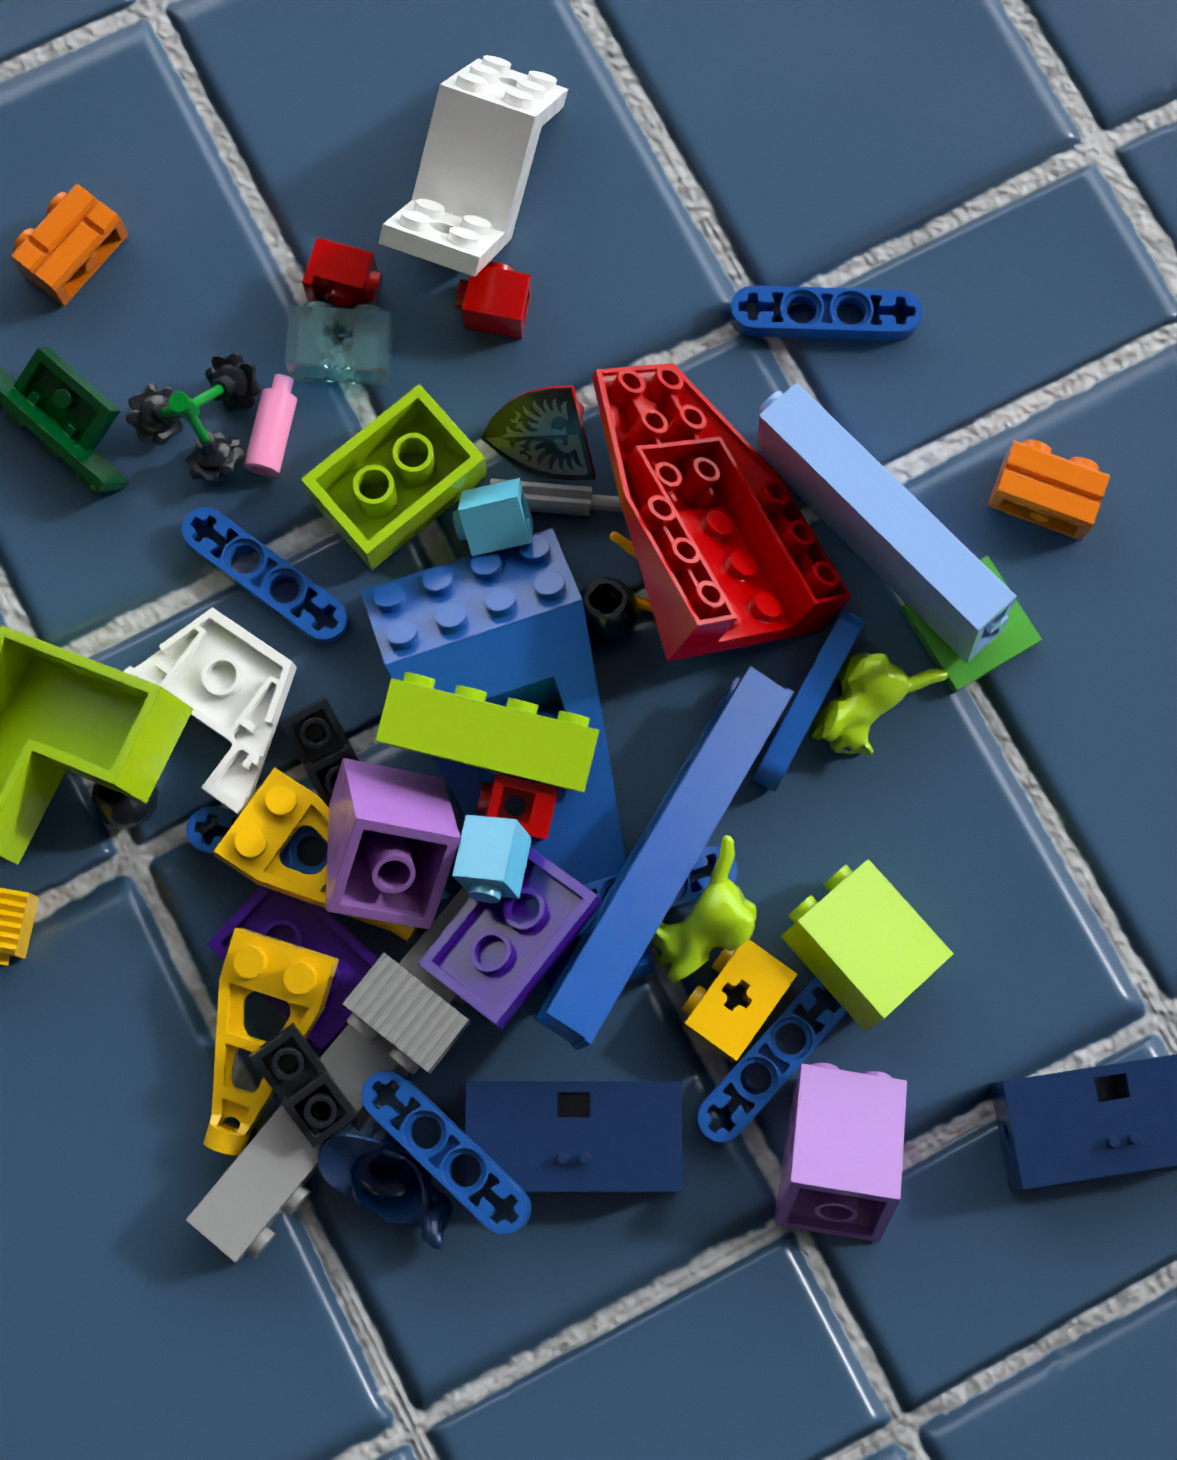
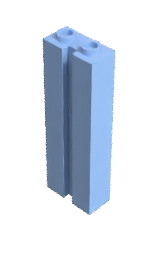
(883, 522)

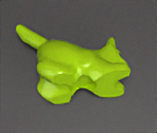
(869, 689)
(717, 920)

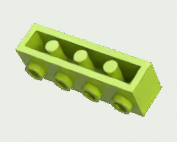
(487, 734)

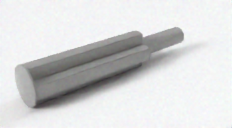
(565, 498)

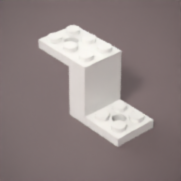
(474, 165)

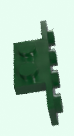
(64, 414)

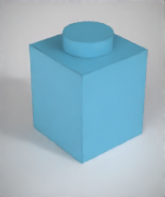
(494, 517)
(492, 858)

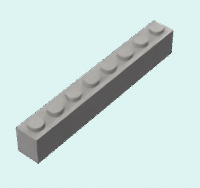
(279, 1158)

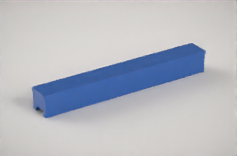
(662, 859)

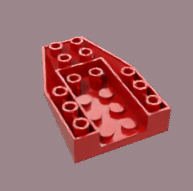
(709, 520)

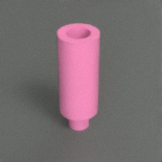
(271, 428)

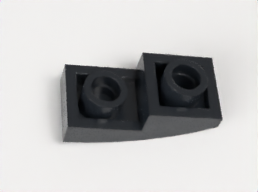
(319, 744)
(303, 1085)

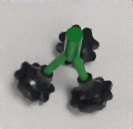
(158, 415)

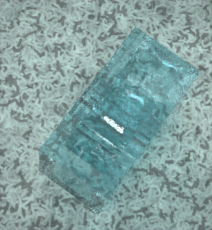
(360, 359)

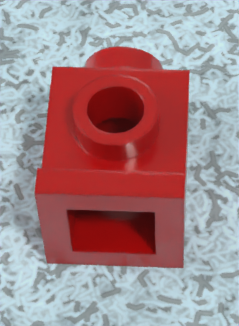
(341, 274)
(538, 801)

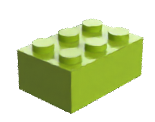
(395, 477)

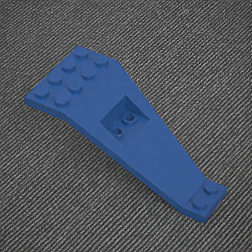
(518, 633)

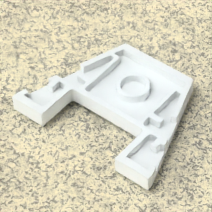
(234, 690)

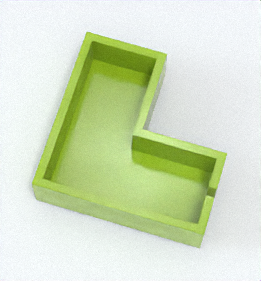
(74, 718)

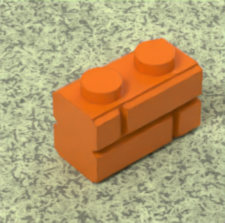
(68, 244)
(1049, 488)

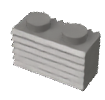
(405, 1014)

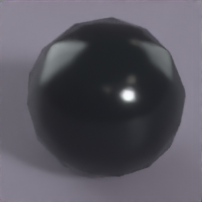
(609, 608)
(120, 809)

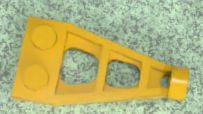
(265, 829)
(277, 970)

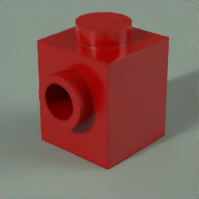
(495, 300)

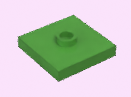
(1014, 640)

